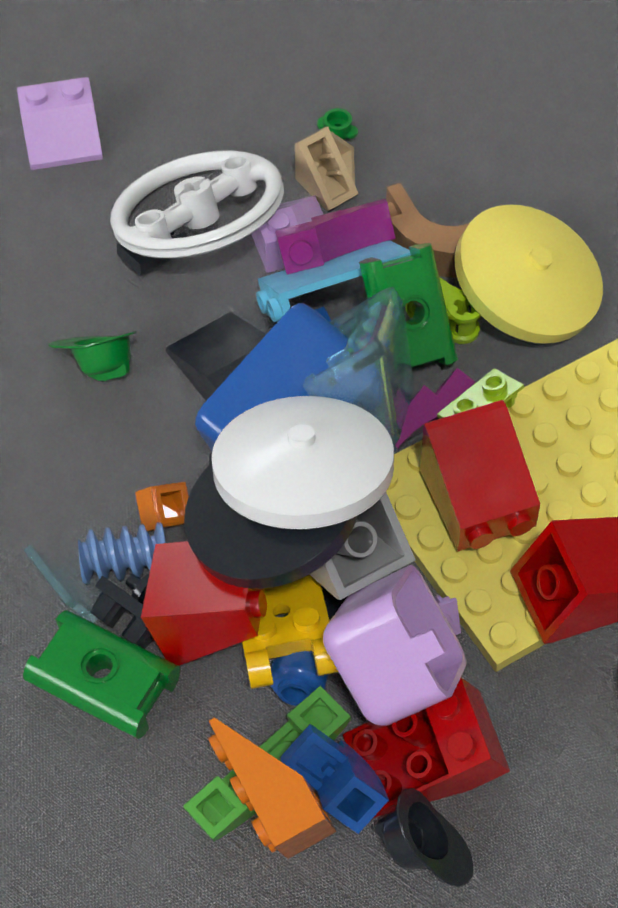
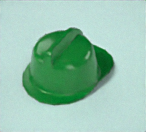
(100, 356)

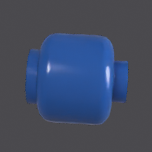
(296, 677)

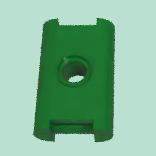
(418, 281)
(121, 696)

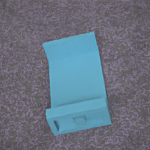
(280, 287)

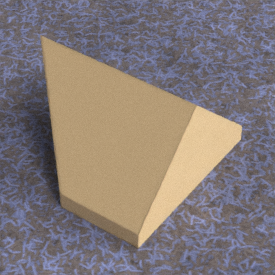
(326, 168)

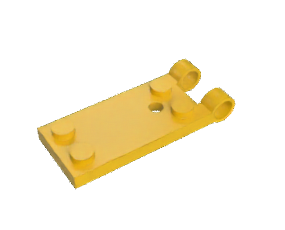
(289, 634)

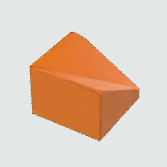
(162, 504)

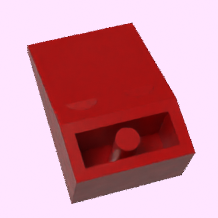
(434, 750)

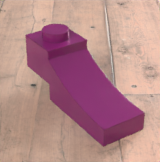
(334, 235)
(426, 404)

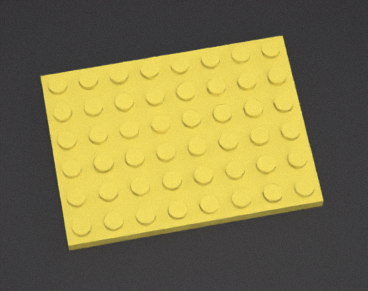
(572, 455)

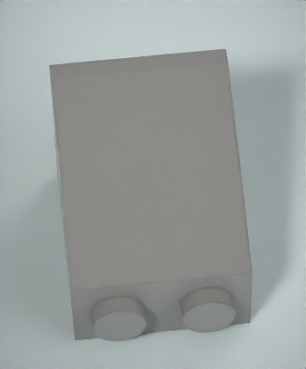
(370, 552)

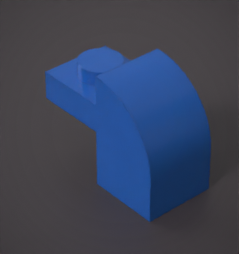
(340, 775)

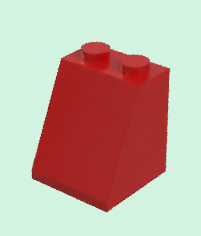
(479, 476)
(571, 577)
(193, 610)

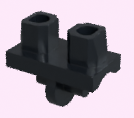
(114, 602)

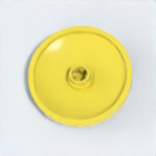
(528, 274)

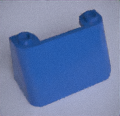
(272, 369)

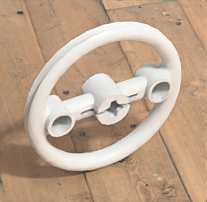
(196, 204)

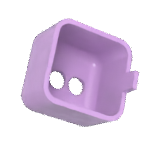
(394, 648)

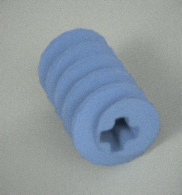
(118, 553)

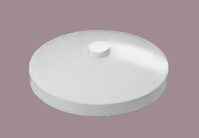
(303, 462)

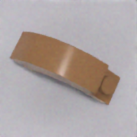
(414, 229)

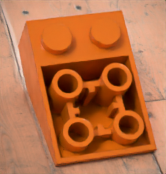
(283, 800)

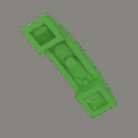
(218, 806)

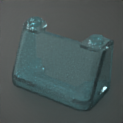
(375, 363)

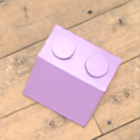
(59, 123)

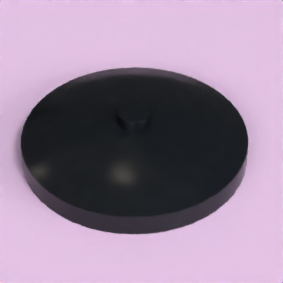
(252, 552)

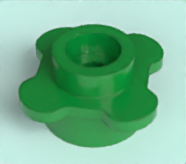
(339, 123)

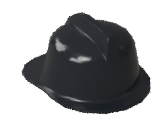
(424, 839)

